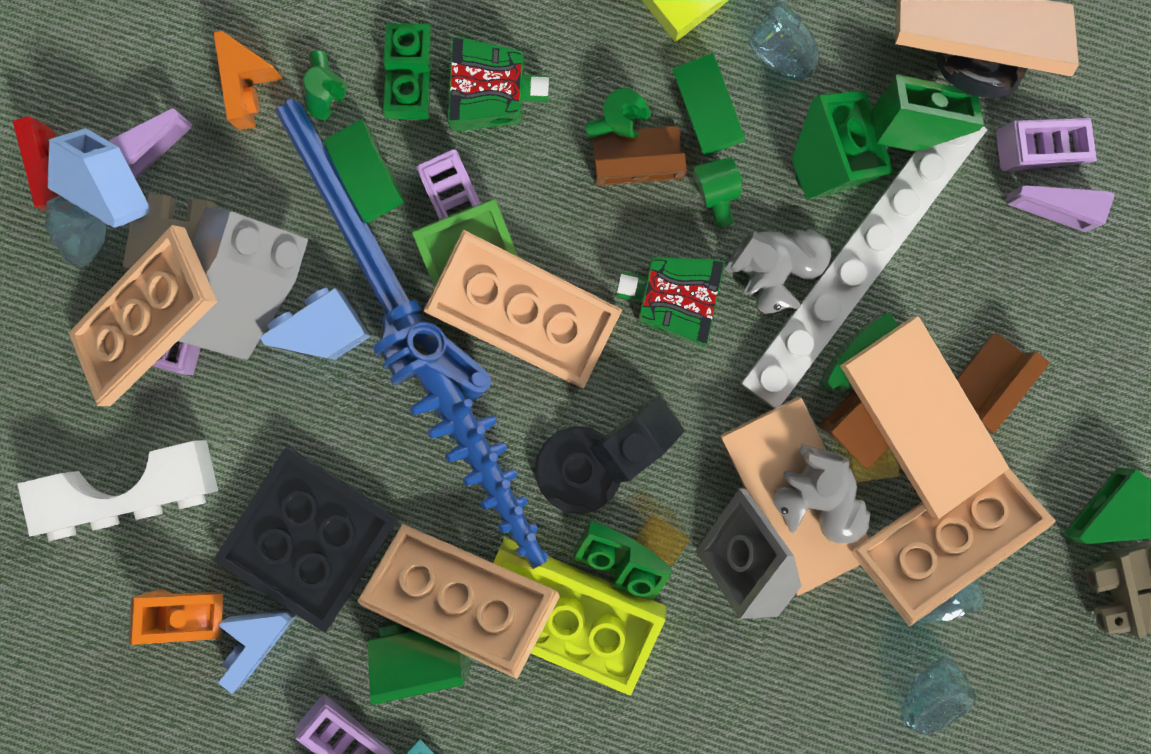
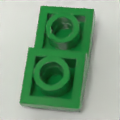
(407, 71)
(709, 104)
(364, 171)
(864, 337)
(633, 565)

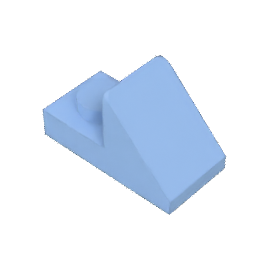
(258, 635)

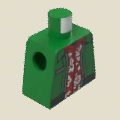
(490, 86)
(676, 296)

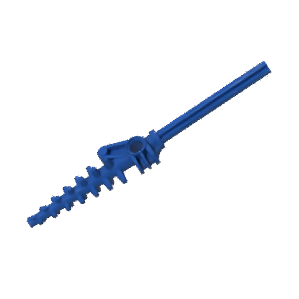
(446, 373)

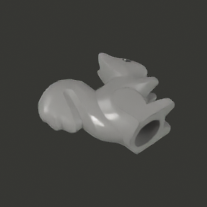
(771, 258)
(828, 487)

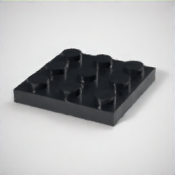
(306, 539)

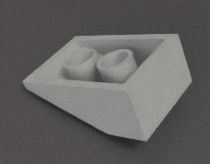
(250, 274)

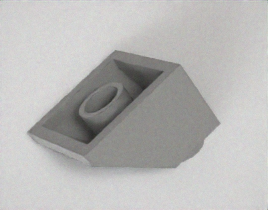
(750, 560)

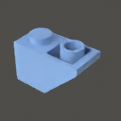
(95, 177)
(321, 329)

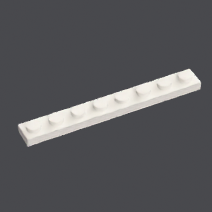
(855, 268)

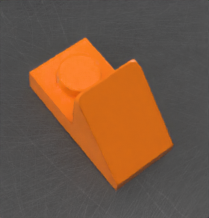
(238, 70)
(175, 617)

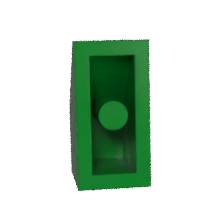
(924, 114)
(1116, 511)

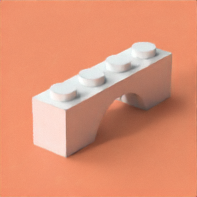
(67, 500)

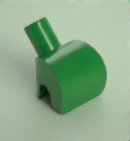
(321, 86)
(619, 112)
(717, 185)

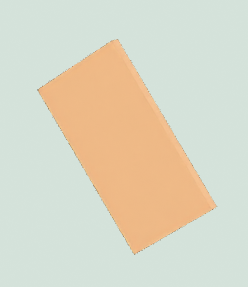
(1000, 31)
(522, 309)
(142, 316)
(925, 417)
(761, 455)
(930, 559)
(459, 600)

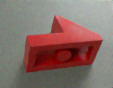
(34, 148)

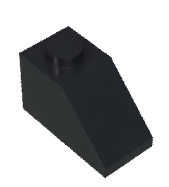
(638, 441)

